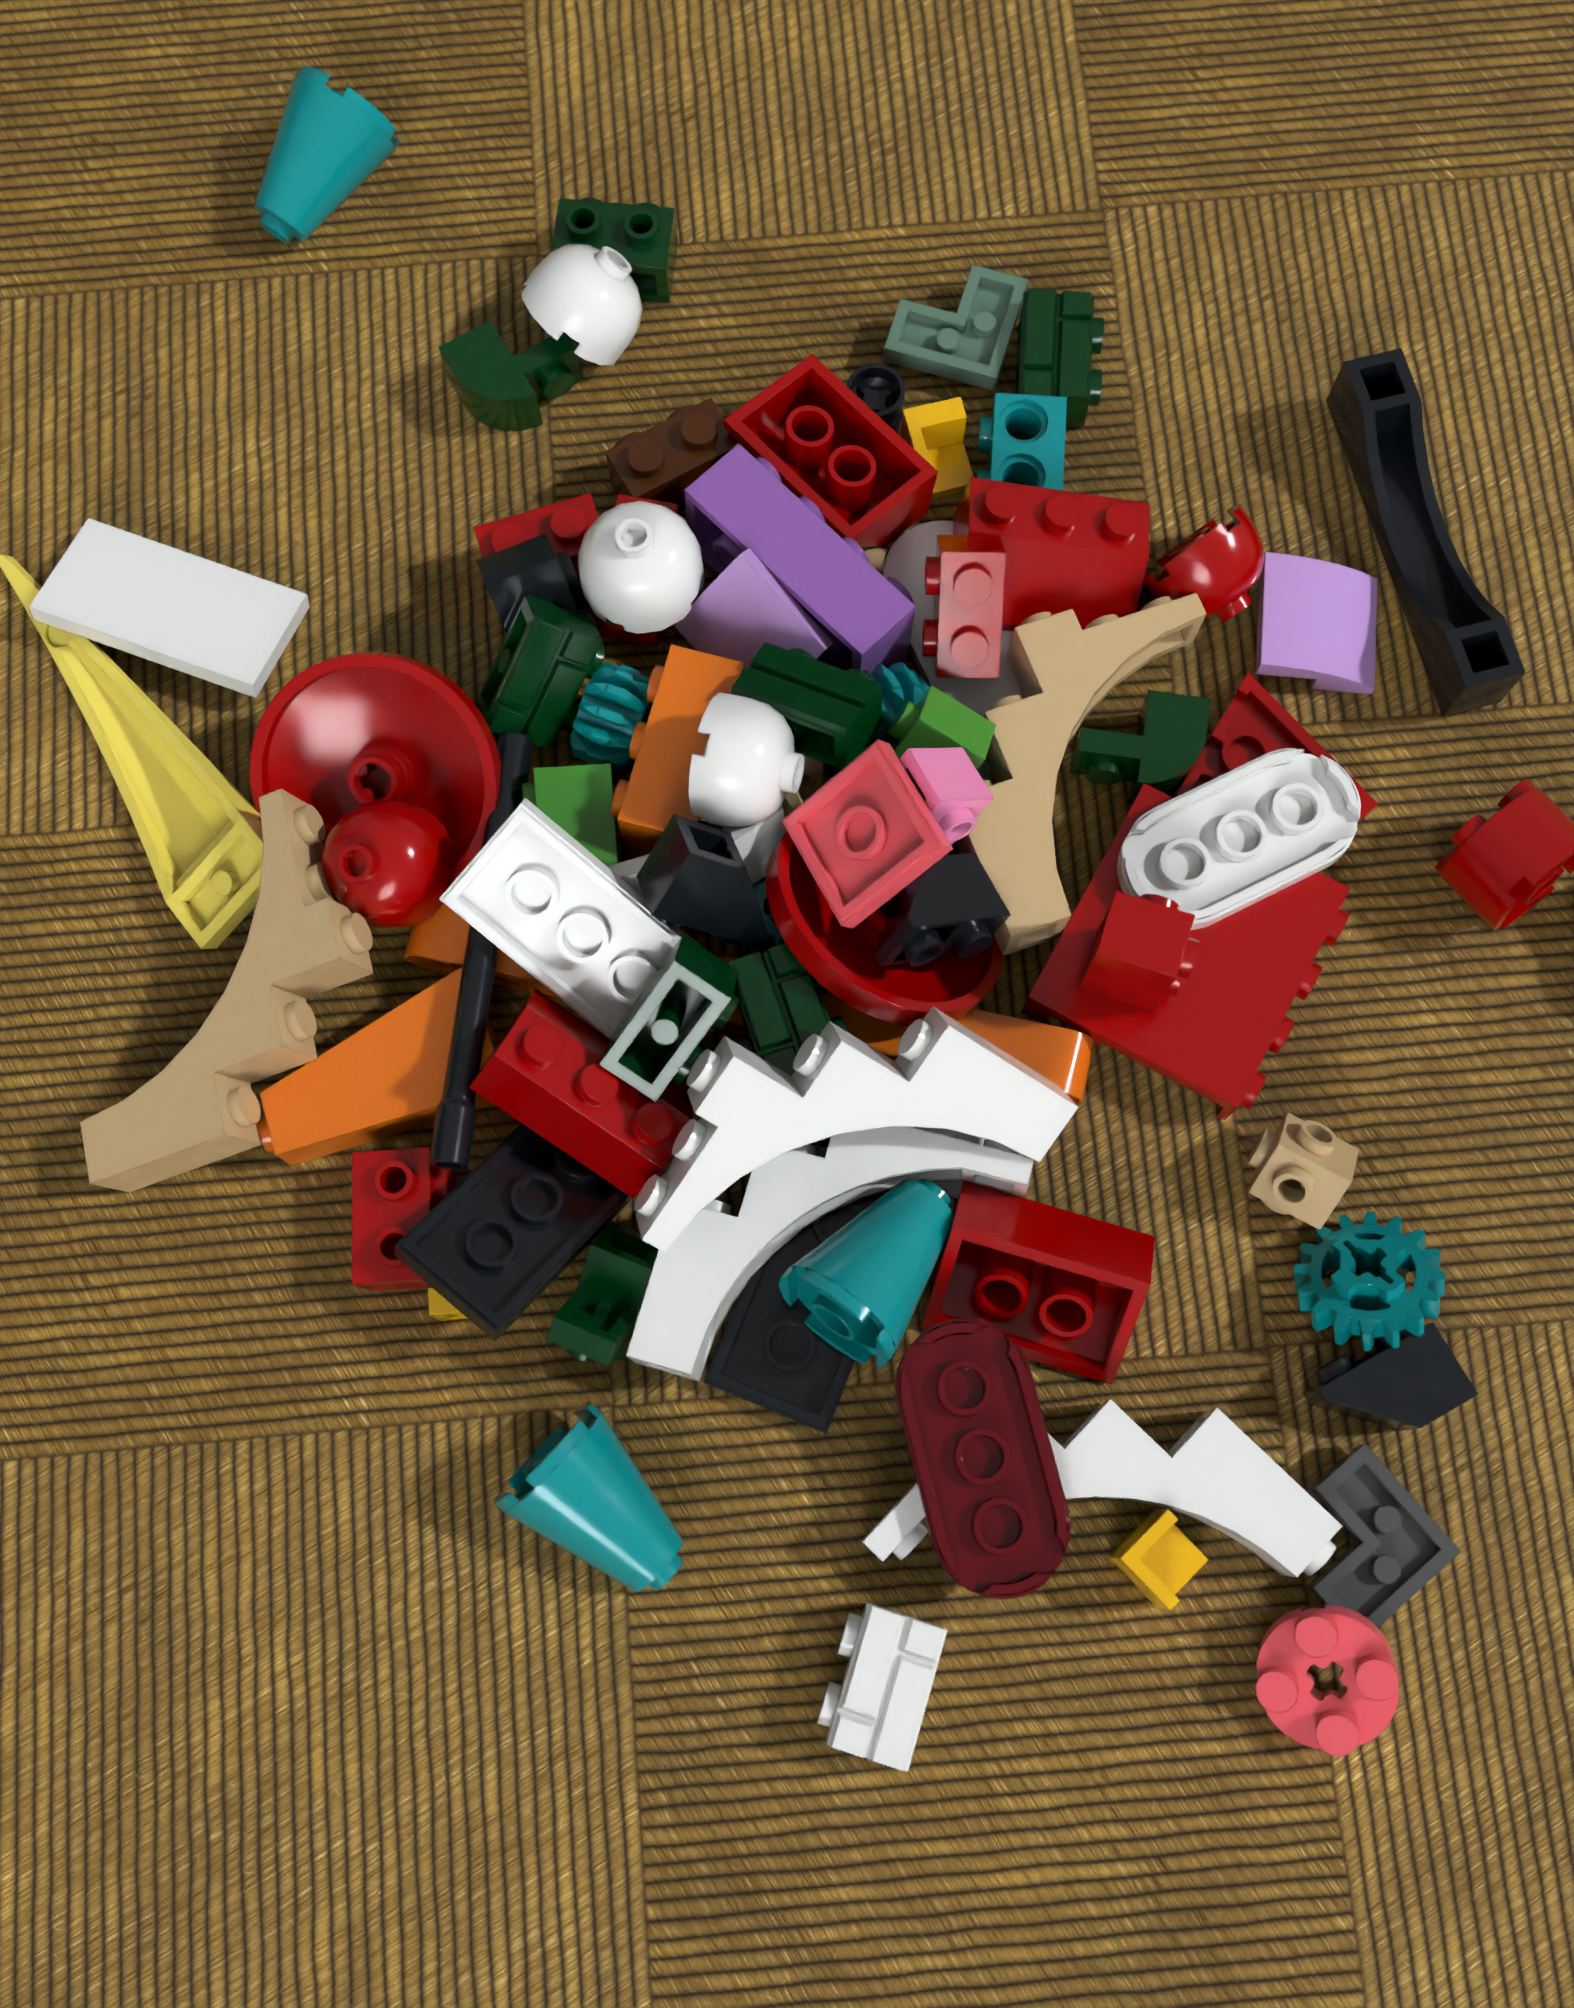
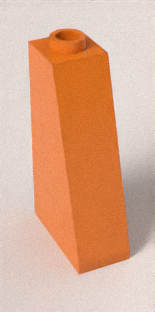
(370, 1083)

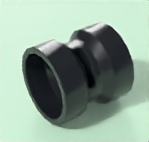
(880, 390)

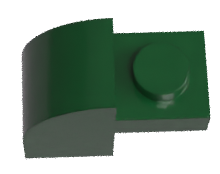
(507, 388)
(1160, 754)
(609, 1295)

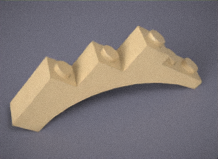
(1063, 680)
(259, 1027)

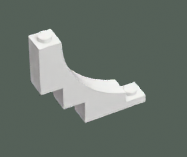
(1206, 1474)

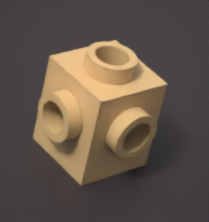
(1302, 1169)

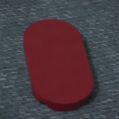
(982, 1459)

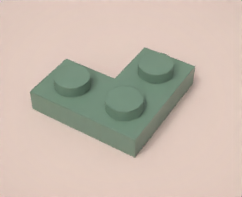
(961, 344)

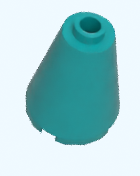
(319, 155)
(873, 1271)
(595, 1504)

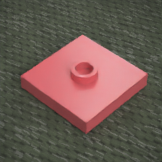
(866, 834)

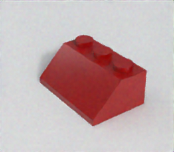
(836, 454)
(1060, 548)
(553, 1084)
(1044, 1279)

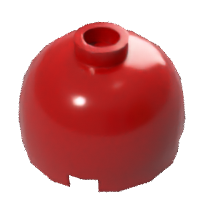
(1214, 563)
(388, 863)

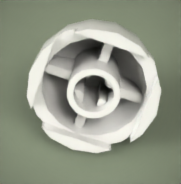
(587, 298)
(640, 567)
(744, 763)

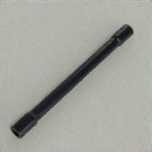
(457, 1111)

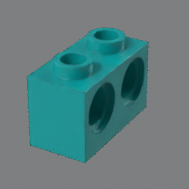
(1030, 461)

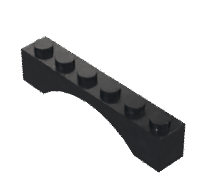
(1453, 625)

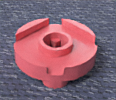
(1331, 1718)

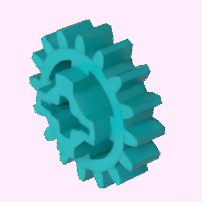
(1369, 1281)

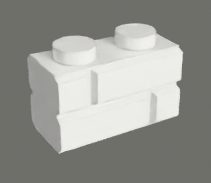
(883, 1687)

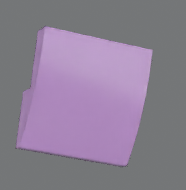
(745, 611)
(1317, 623)

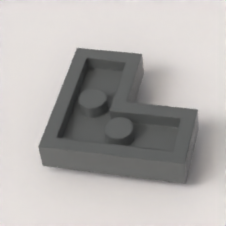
(1394, 1537)

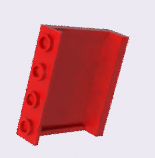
(1228, 1006)

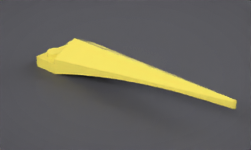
(188, 815)

